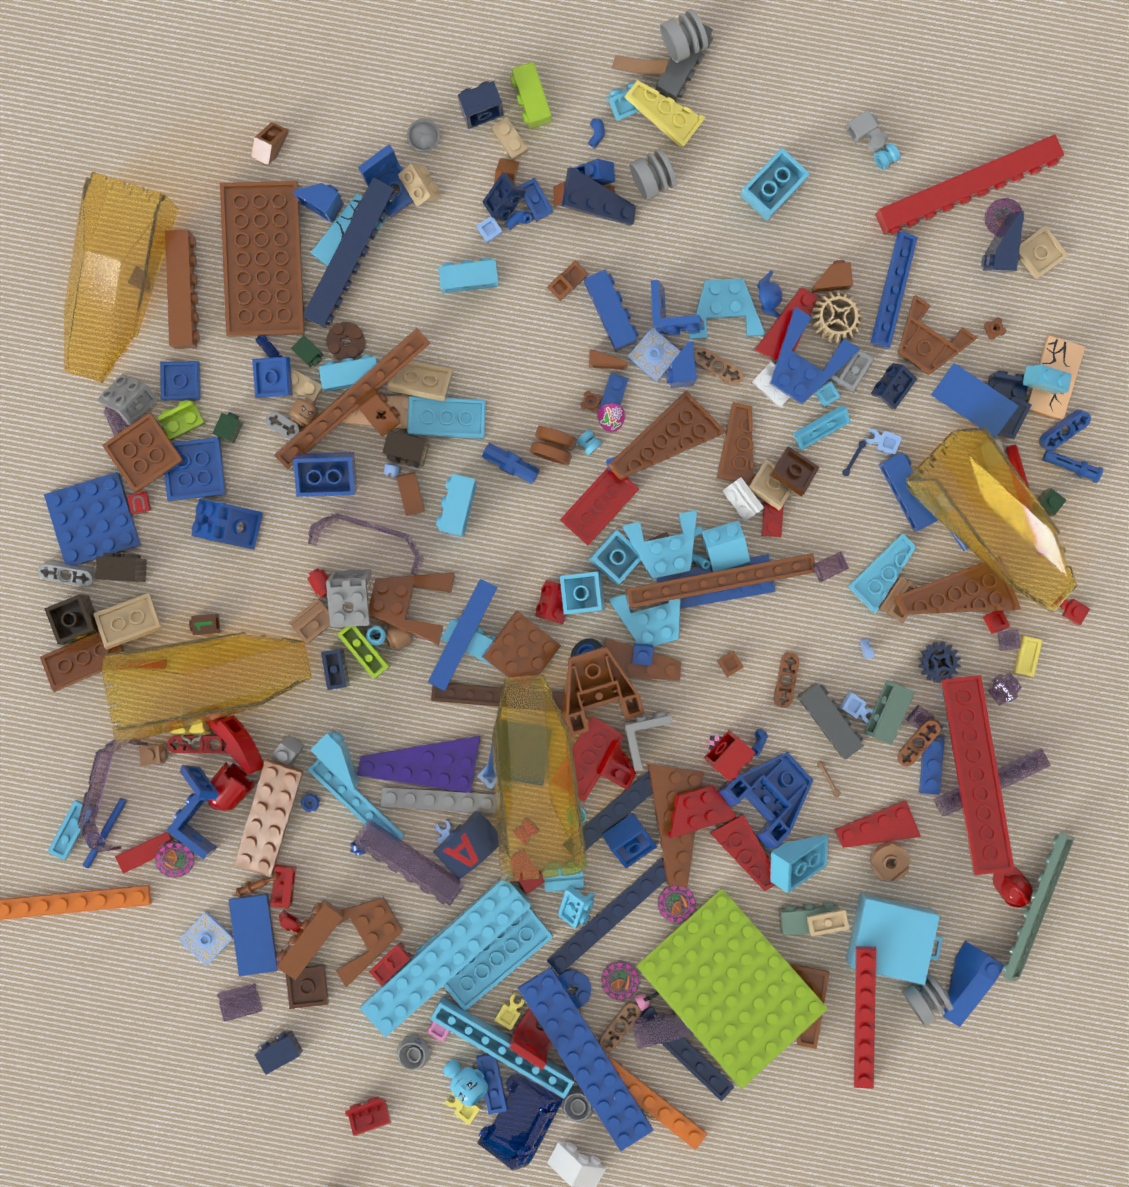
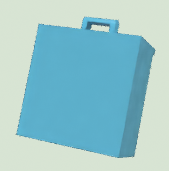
(901, 936)

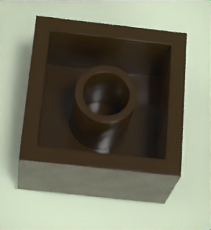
(405, 448)
(119, 568)
(72, 619)

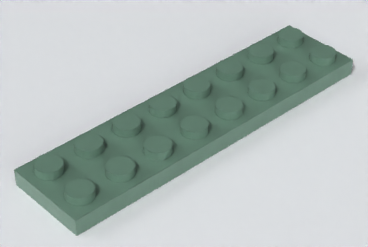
(1035, 914)

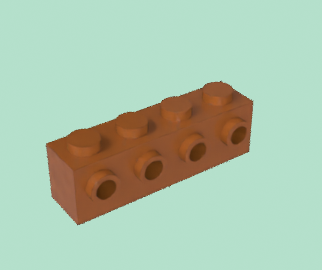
(309, 939)

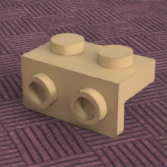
(419, 184)

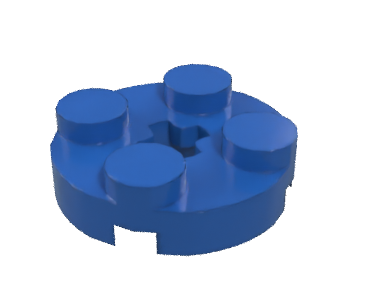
(579, 980)

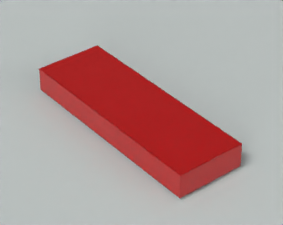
(142, 853)

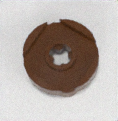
(354, 334)

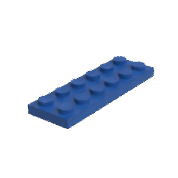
(718, 596)

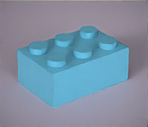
(774, 184)
(457, 505)

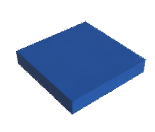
(272, 377)
(180, 380)

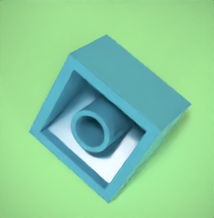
(726, 546)
(582, 593)

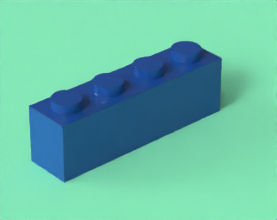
(610, 310)
(895, 472)

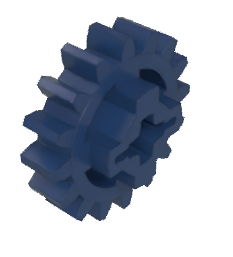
(934, 667)

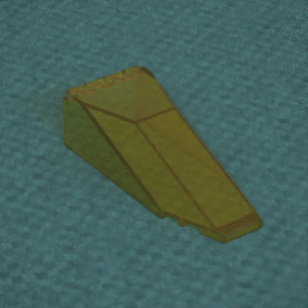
(112, 271)
(994, 514)
(198, 681)
(535, 785)

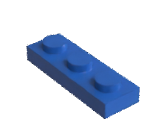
(932, 767)
(199, 782)
(495, 1096)

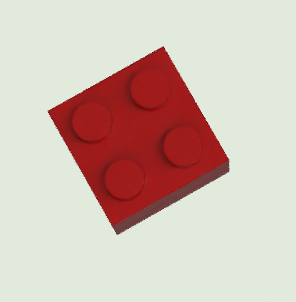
(729, 755)

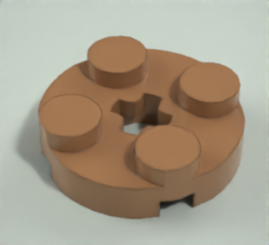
(888, 851)

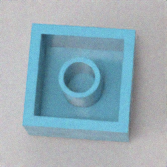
(615, 557)

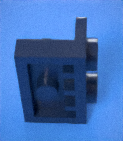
(503, 197)
(1008, 384)
(894, 385)

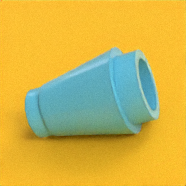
(374, 631)

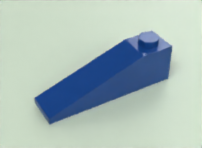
(971, 980)

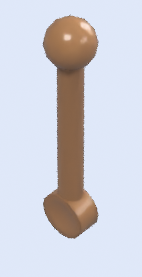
(836, 792)

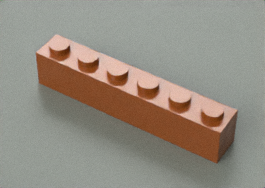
(181, 289)

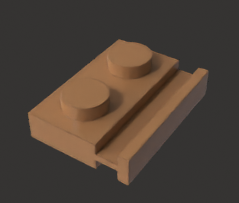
(890, 605)
(311, 621)

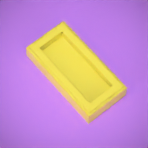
(1028, 656)

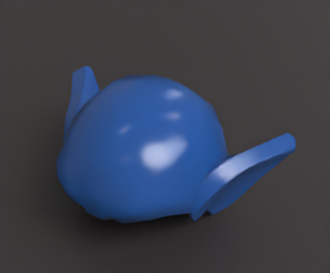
(770, 295)

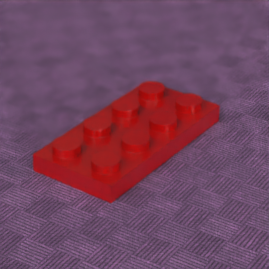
(598, 505)
(589, 753)

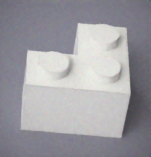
(575, 1167)

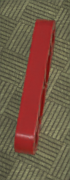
(204, 748)

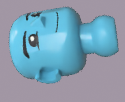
(466, 1083)

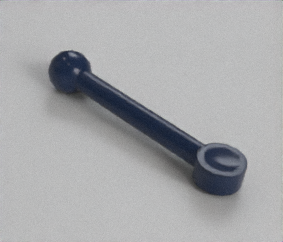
(846, 472)

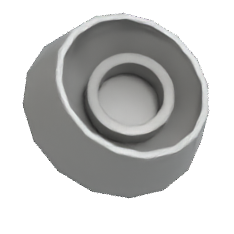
(423, 135)
(419, 1053)
(576, 1105)

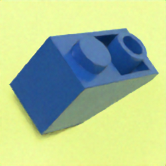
(598, 170)

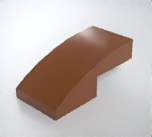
(568, 280)
(410, 493)

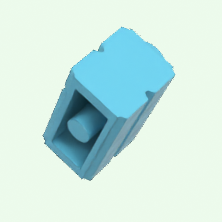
(1047, 379)
(563, 882)

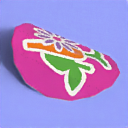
(611, 417)

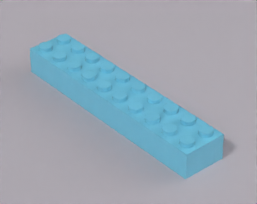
(445, 955)

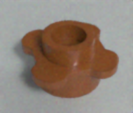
(993, 333)
(592, 406)

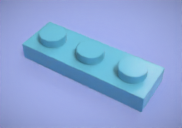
(822, 427)
(68, 833)

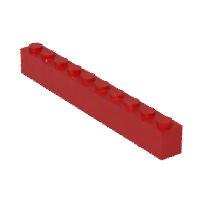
(970, 184)

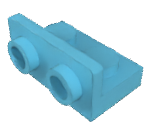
(619, 104)
(575, 907)

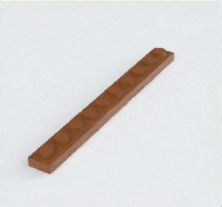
(347, 402)
(720, 580)

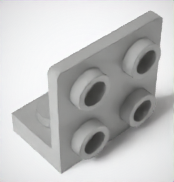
(128, 398)

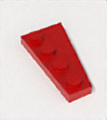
(773, 339)
(882, 826)
(745, 848)

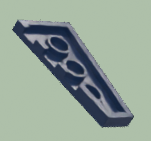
(594, 199)

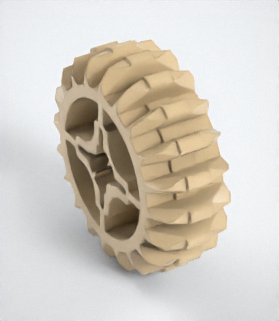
(834, 311)

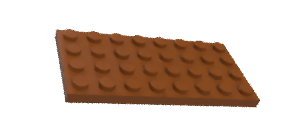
(261, 258)

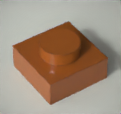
(730, 663)

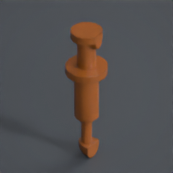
(250, 887)

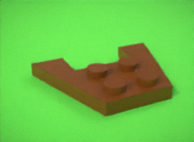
(926, 347)

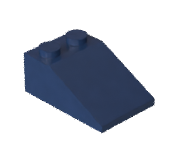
(1004, 249)

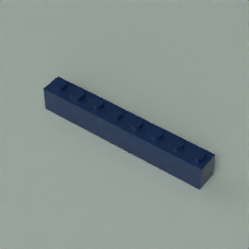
(349, 252)

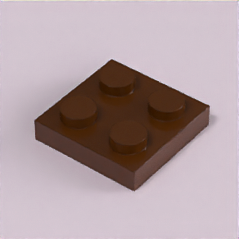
(794, 471)
(309, 988)

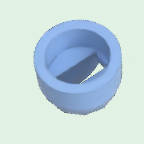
(391, 468)

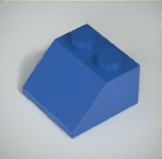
(321, 200)
(682, 369)
(629, 840)

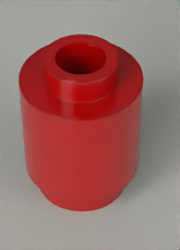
(318, 581)

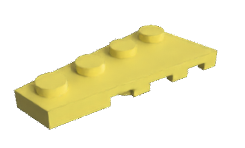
(671, 118)

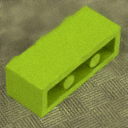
(530, 95)
(365, 652)

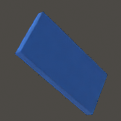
(974, 400)
(253, 934)

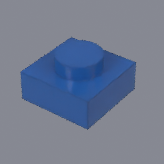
(642, 654)

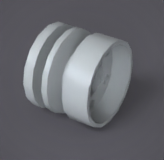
(684, 35)
(650, 175)
(927, 1000)

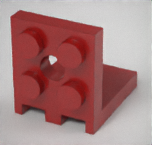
(530, 1040)

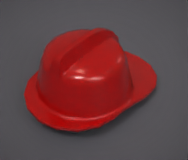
(1013, 887)

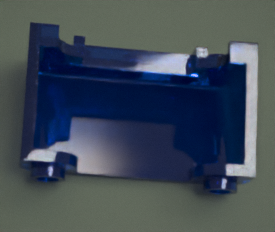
(520, 1129)

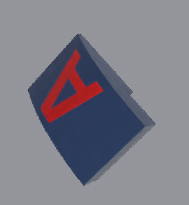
(468, 845)

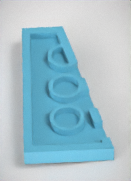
(876, 580)

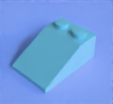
(336, 756)
(798, 861)

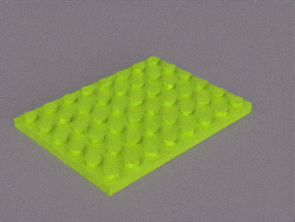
(731, 988)

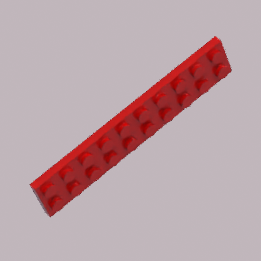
(977, 775)

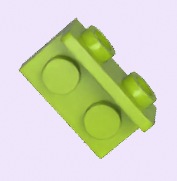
(181, 419)

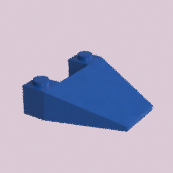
(775, 791)

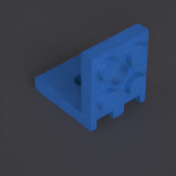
(386, 168)
(671, 325)
(220, 522)
(188, 835)

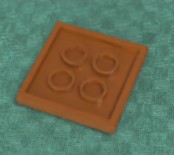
(143, 452)
(521, 648)

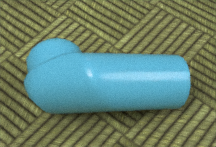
(700, 560)

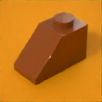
(268, 143)
(835, 278)

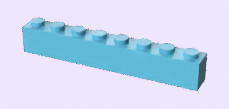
(497, 1045)

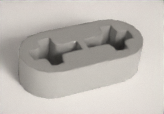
(285, 422)

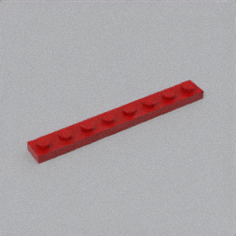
(864, 1016)

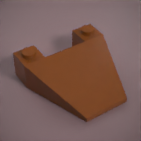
(595, 681)

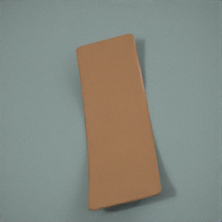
(639, 65)

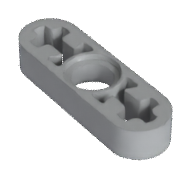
(74, 570)

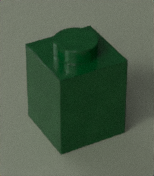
(307, 351)
(228, 427)
(1051, 501)

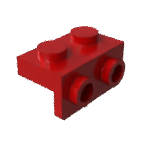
(551, 604)
(368, 1116)

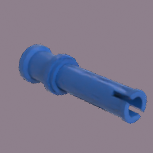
(1080, 468)

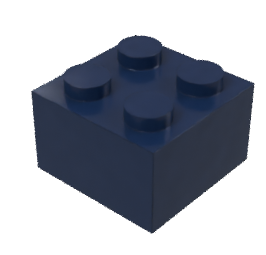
(480, 104)

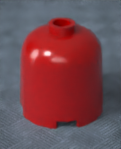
(232, 787)

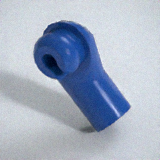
(599, 132)
(519, 217)
(760, 741)

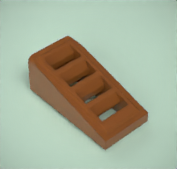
(605, 361)

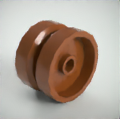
(554, 445)

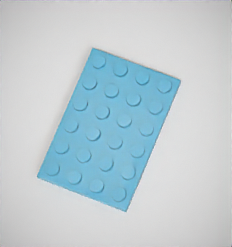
(498, 959)

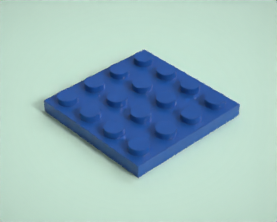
(92, 519)

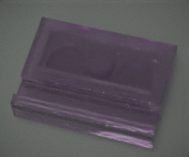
(239, 1002)

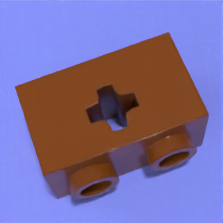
(381, 422)

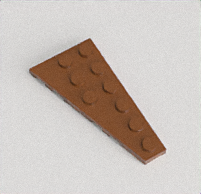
(673, 432)
(965, 591)
(677, 852)

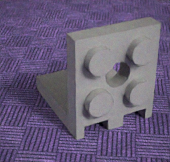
(348, 587)
(643, 722)

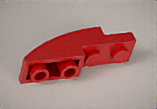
(238, 743)

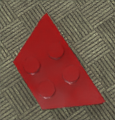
(698, 810)

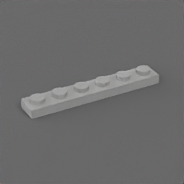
(438, 800)

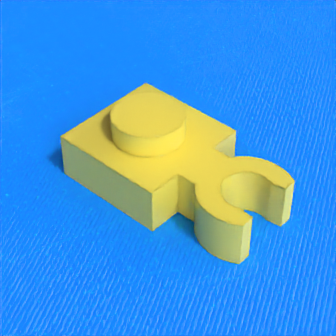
(508, 1013)
(464, 1112)

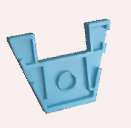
(727, 300)
(666, 554)
(650, 625)

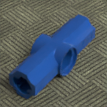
(510, 463)

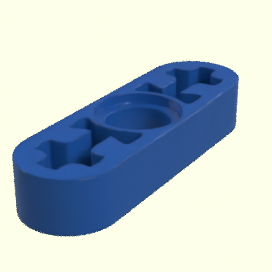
(1073, 429)

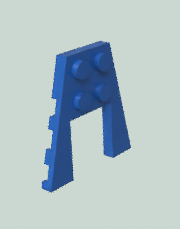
(795, 374)

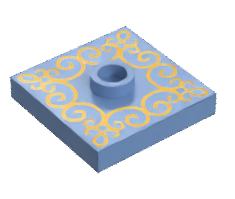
(653, 354)
(206, 938)

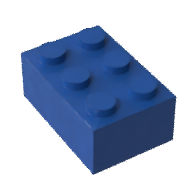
(325, 474)

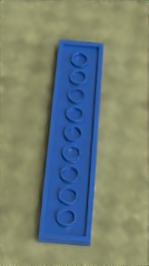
(585, 1058)

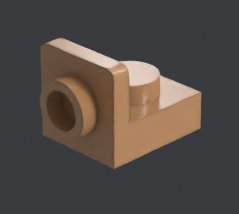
(153, 754)

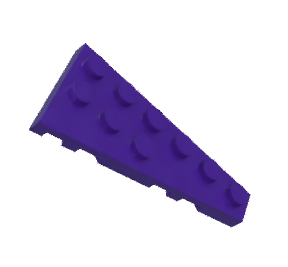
(435, 765)

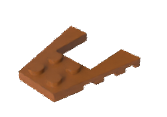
(392, 600)
(377, 929)

